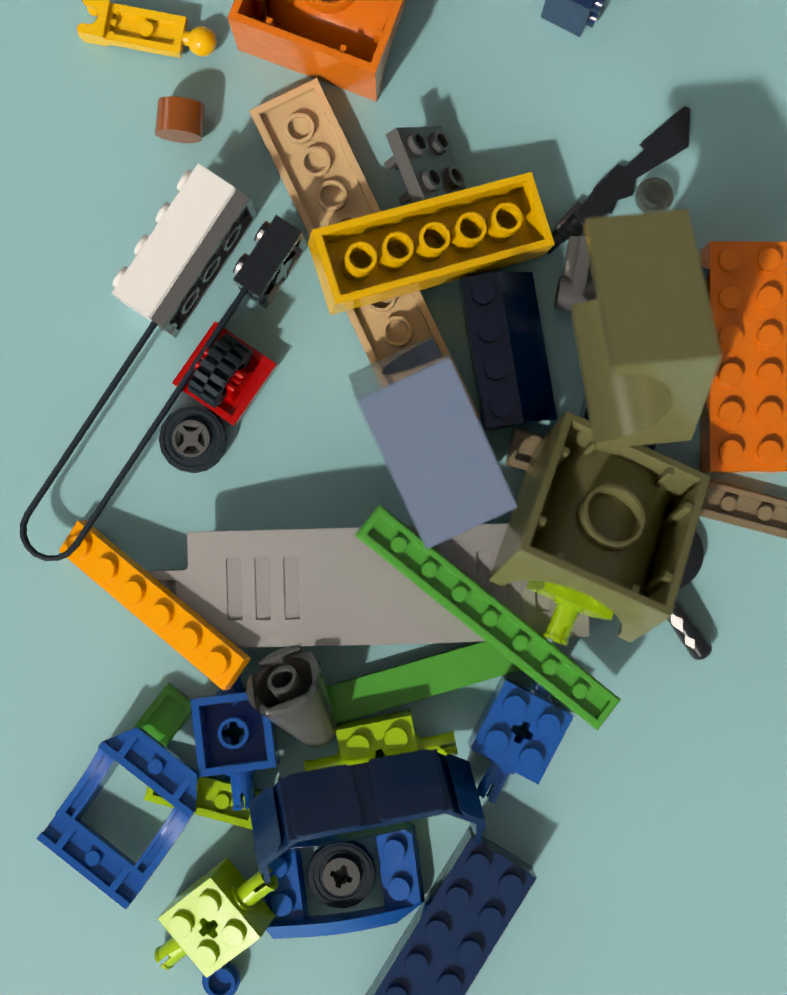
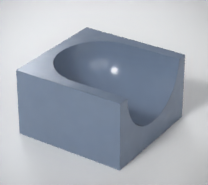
(431, 441)

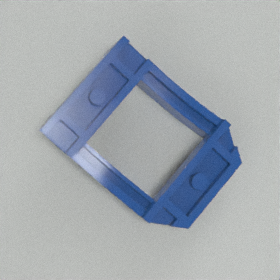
(91, 852)
(399, 877)

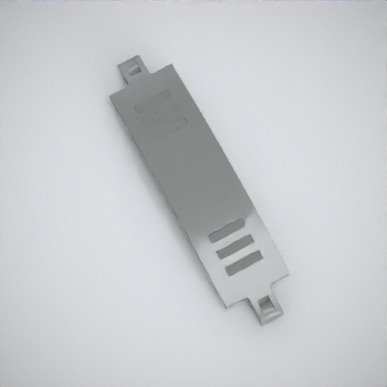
(335, 589)

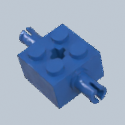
(221, 753)
(527, 753)

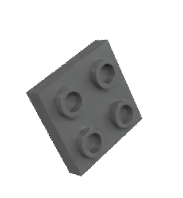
(424, 163)

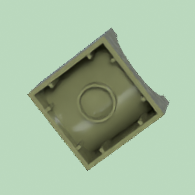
(649, 334)
(604, 524)

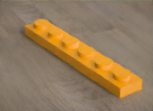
(157, 607)

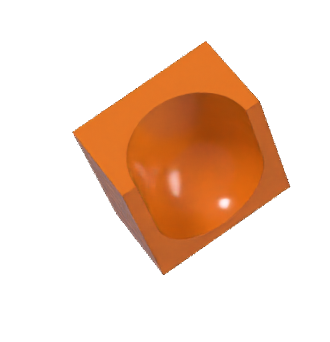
(324, 39)

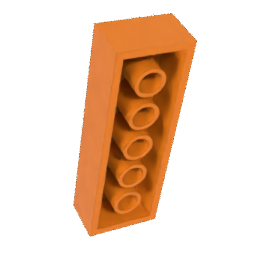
(747, 402)

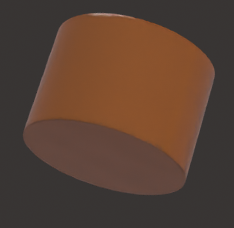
(179, 119)

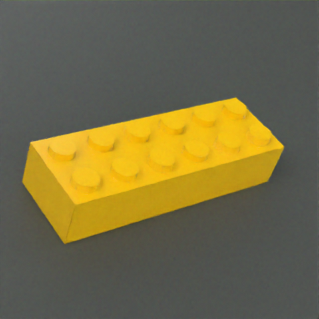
(430, 242)

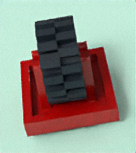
(226, 375)

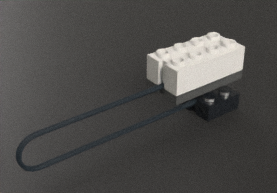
(170, 280)

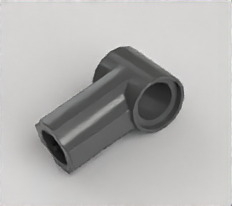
(577, 278)

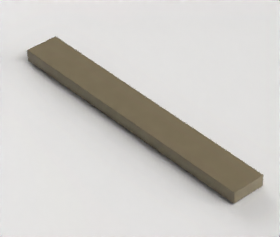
(721, 501)

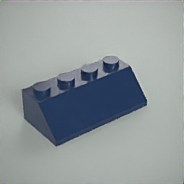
(507, 349)

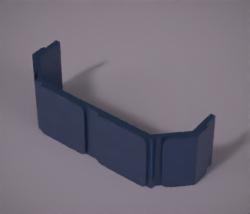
(362, 798)

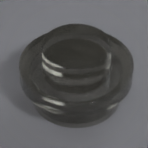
(654, 195)

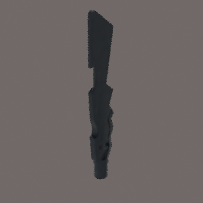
(619, 183)

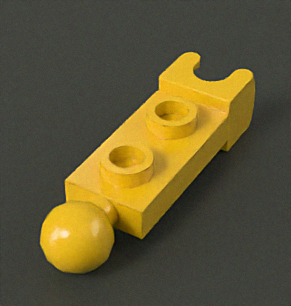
(144, 30)

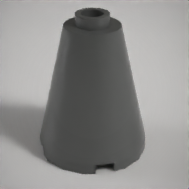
(294, 695)

